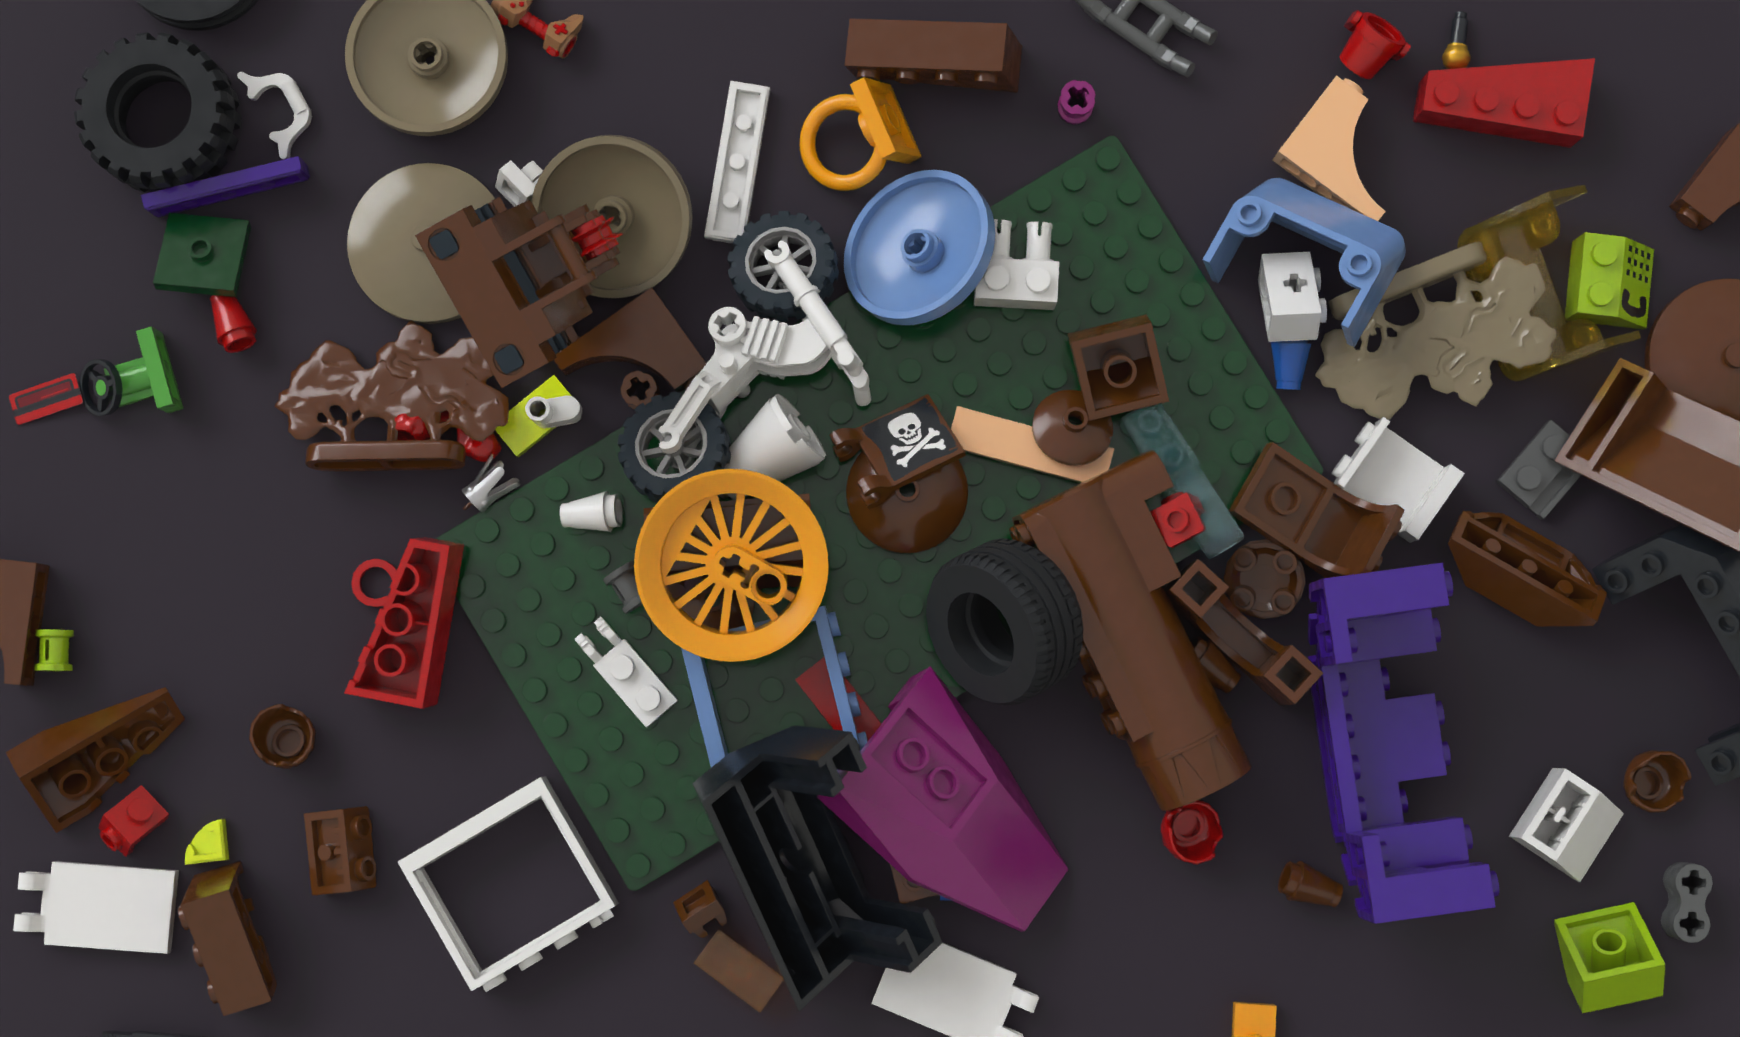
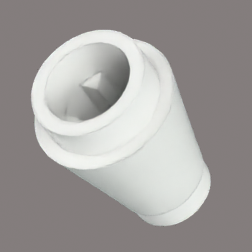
(593, 512)

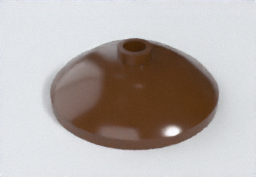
(914, 521)

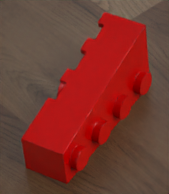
(1512, 101)
(412, 629)

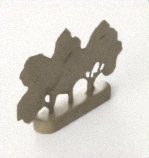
(1448, 339)

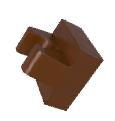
(699, 908)

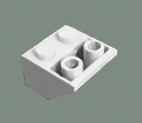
(1567, 823)

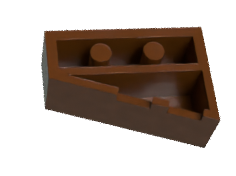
(227, 940)

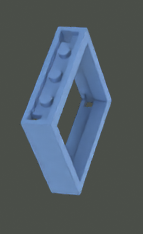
(837, 668)

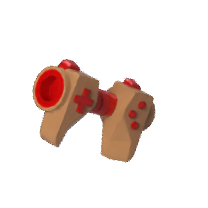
(558, 35)

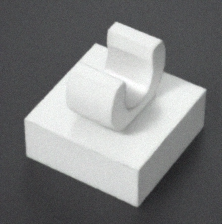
(518, 184)

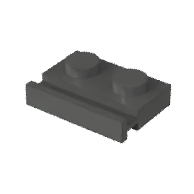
(1535, 476)

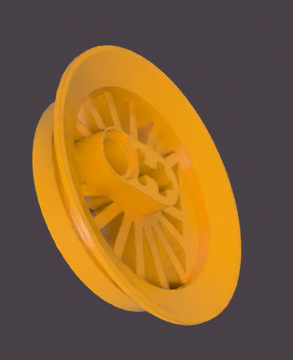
(671, 526)

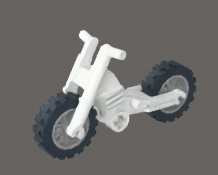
(744, 351)

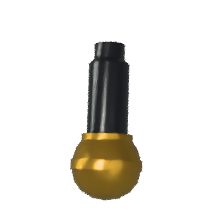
(1457, 52)

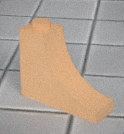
(1322, 148)

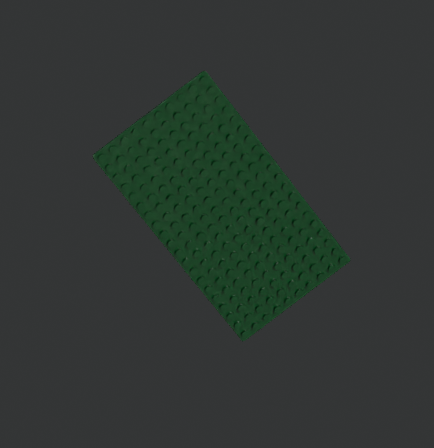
(542, 584)

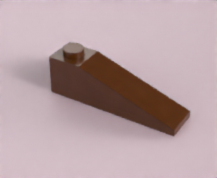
(81, 759)

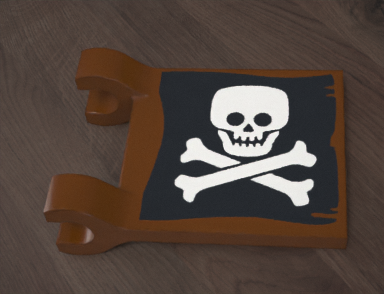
(899, 447)

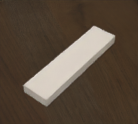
(737, 161)

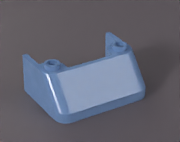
(1368, 246)

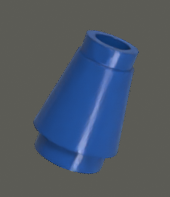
(1290, 363)

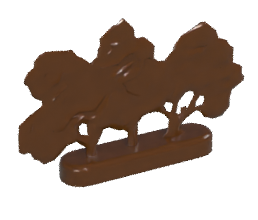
(405, 380)

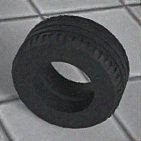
(1036, 606)

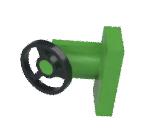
(134, 379)

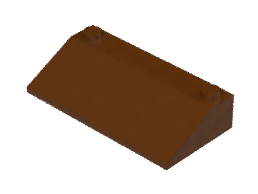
(1661, 452)

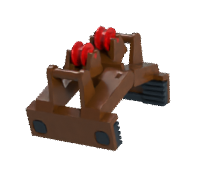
(520, 278)

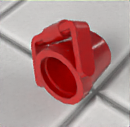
(1371, 44)

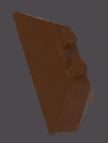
(1524, 571)

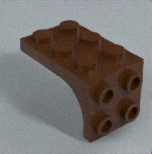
(1314, 516)

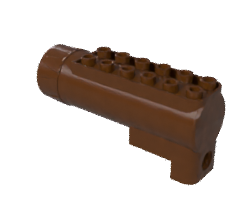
(1132, 636)

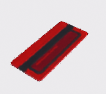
(45, 399)

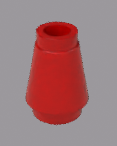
(232, 324)

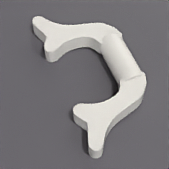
(301, 110)

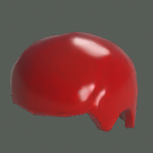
(1192, 832)

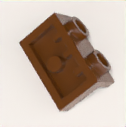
(340, 850)

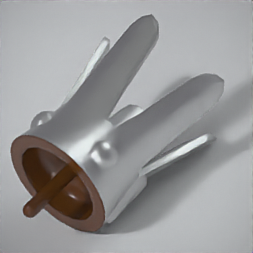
(480, 491)

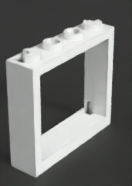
(529, 954)

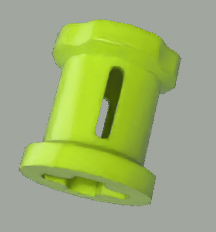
(53, 650)

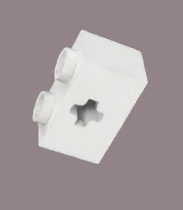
(1291, 296)

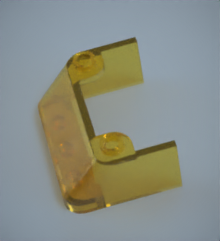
(1520, 235)

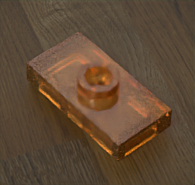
(739, 970)

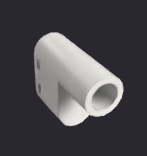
(559, 411)

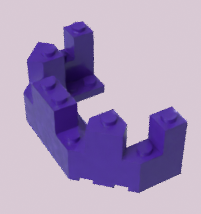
(1379, 741)

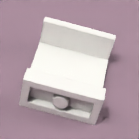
(1395, 472)

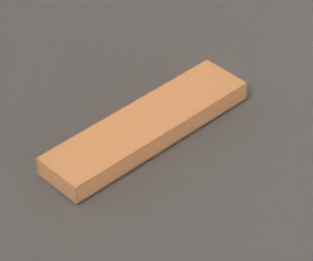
(1016, 445)

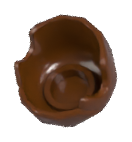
(282, 736)
(1656, 780)

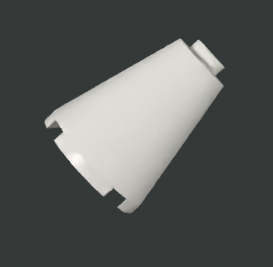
(775, 443)

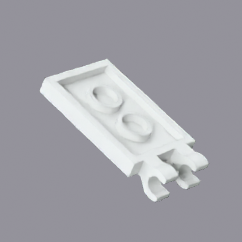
(102, 906)
(955, 994)

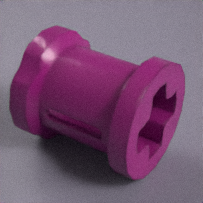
(1076, 114)

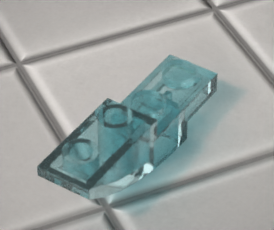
(1154, 430)

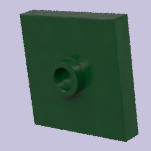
(202, 255)

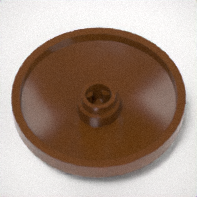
(1698, 345)

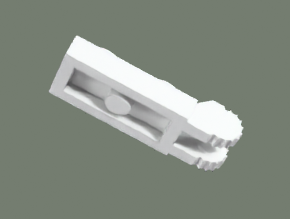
(629, 675)

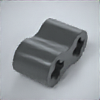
(1686, 902)

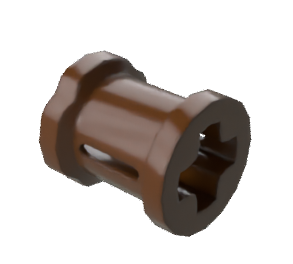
(628, 388)

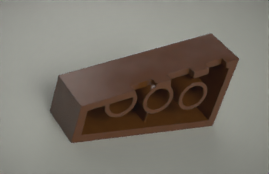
(935, 53)

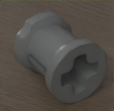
(625, 586)

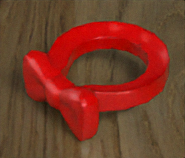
(357, 577)

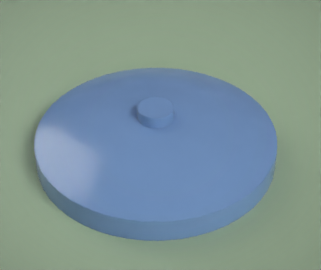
(919, 247)

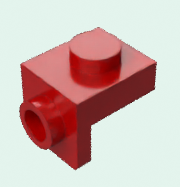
(1179, 518)
(131, 821)

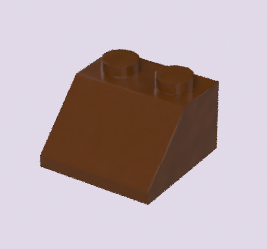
(1118, 367)

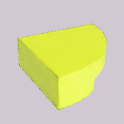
(208, 844)

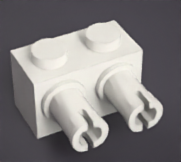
(1020, 282)

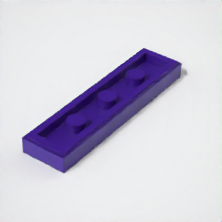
(226, 186)

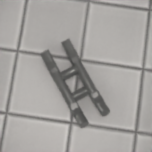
(1150, 42)

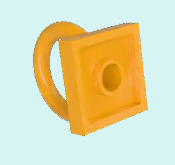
(880, 123)

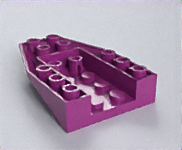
(949, 808)

